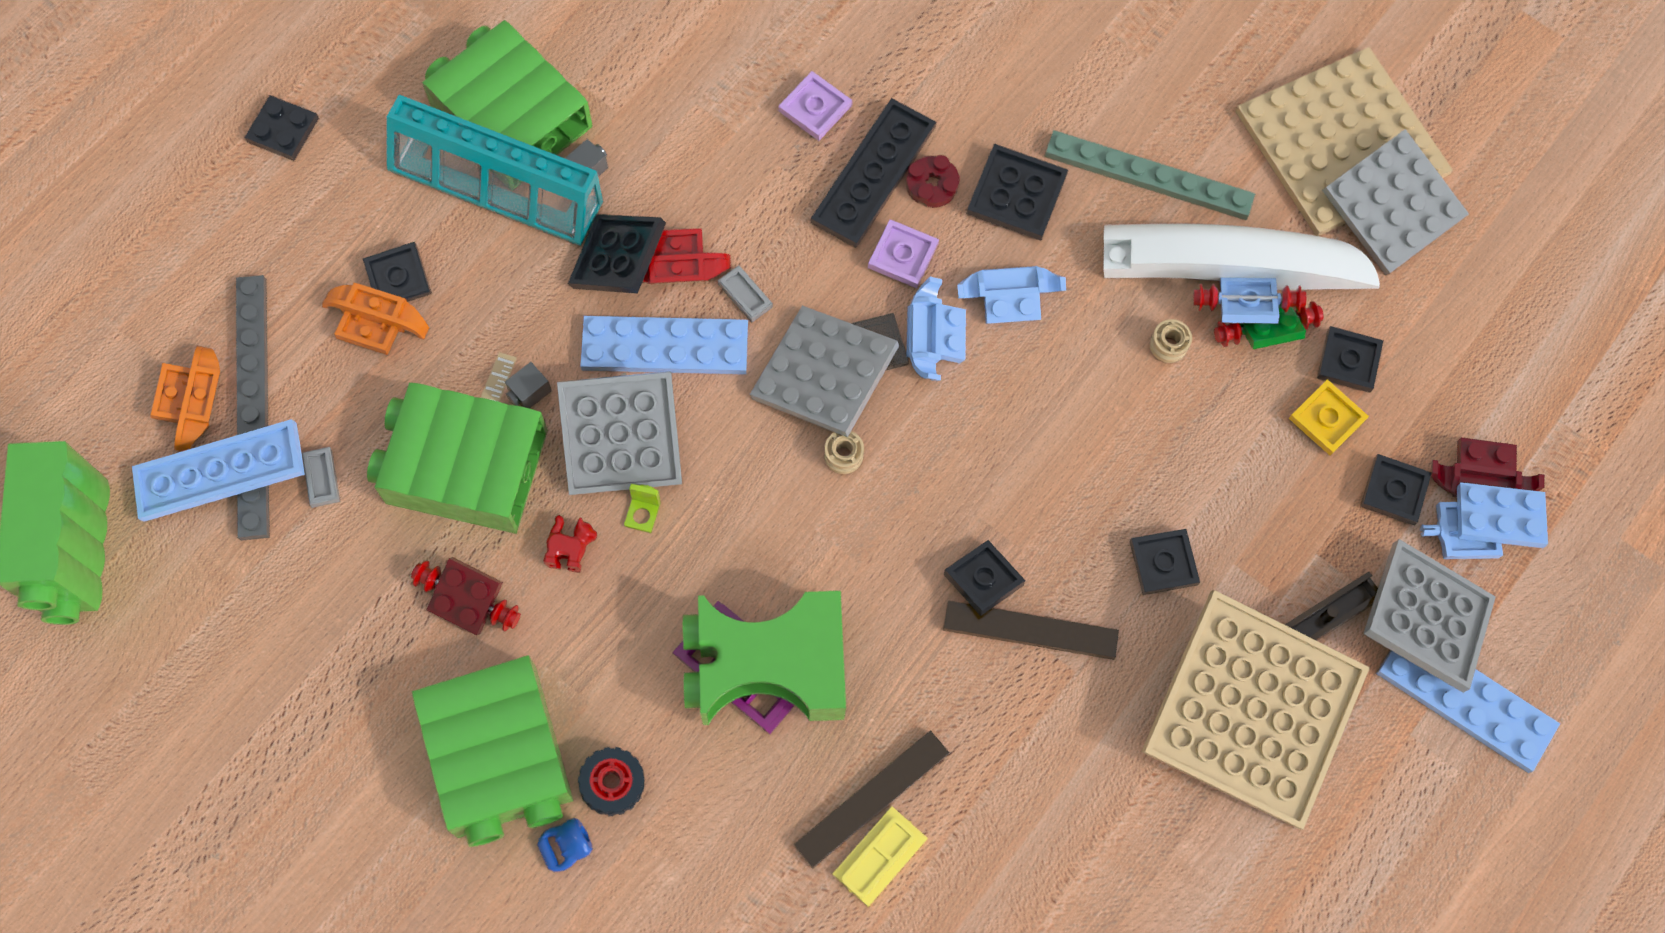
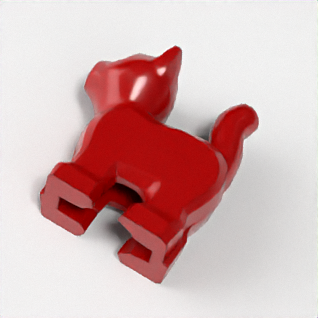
(567, 547)

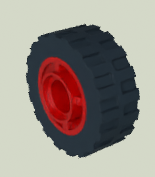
(605, 763)

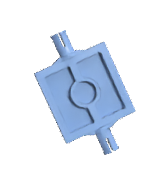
(1448, 535)

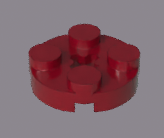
(926, 193)

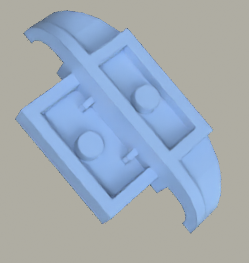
(1011, 292)
(934, 331)

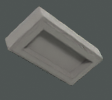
(745, 293)
(321, 477)

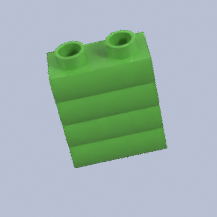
(509, 90)
(459, 457)
(53, 530)
(493, 750)

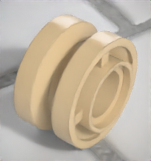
(1170, 352)
(839, 463)

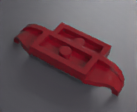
(1484, 464)

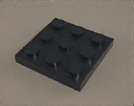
(1017, 192)
(617, 253)

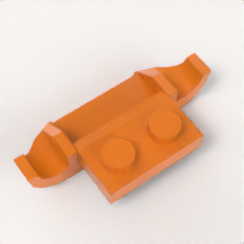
(373, 317)
(187, 396)

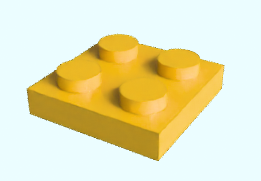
(1328, 417)

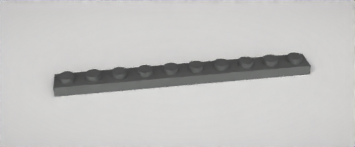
(252, 393)

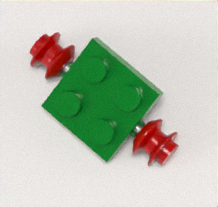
(1290, 327)

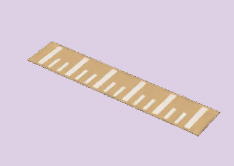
(499, 374)

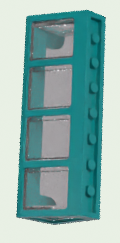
(492, 170)

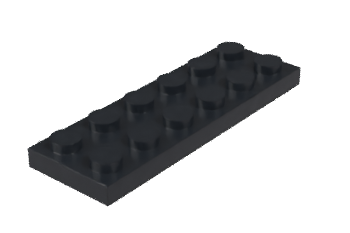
(873, 172)

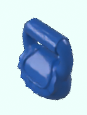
(572, 841)

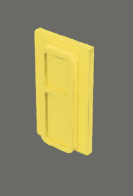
(880, 856)

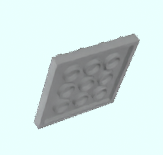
(1395, 202)
(824, 370)
(619, 432)
(1430, 615)

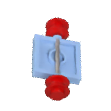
(1249, 299)

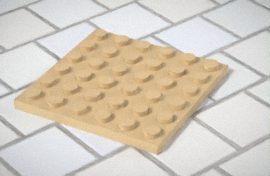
(1329, 125)
(1256, 709)

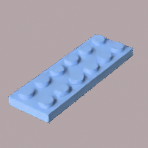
(664, 345)
(217, 470)
(1483, 711)

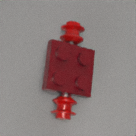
(465, 596)

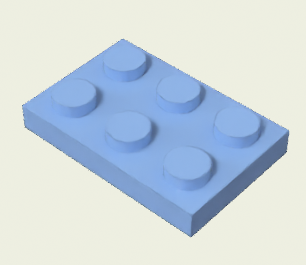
(1502, 515)

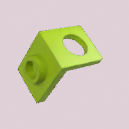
(643, 498)

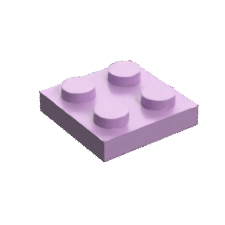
(815, 105)
(903, 253)

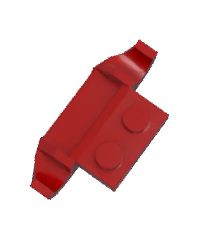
(681, 259)

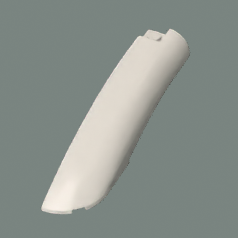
(1235, 252)

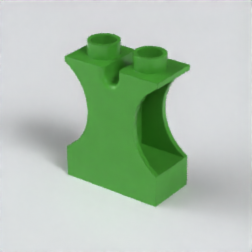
(784, 657)

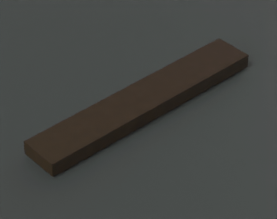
(1032, 630)
(871, 799)

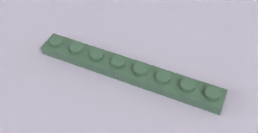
(1150, 175)

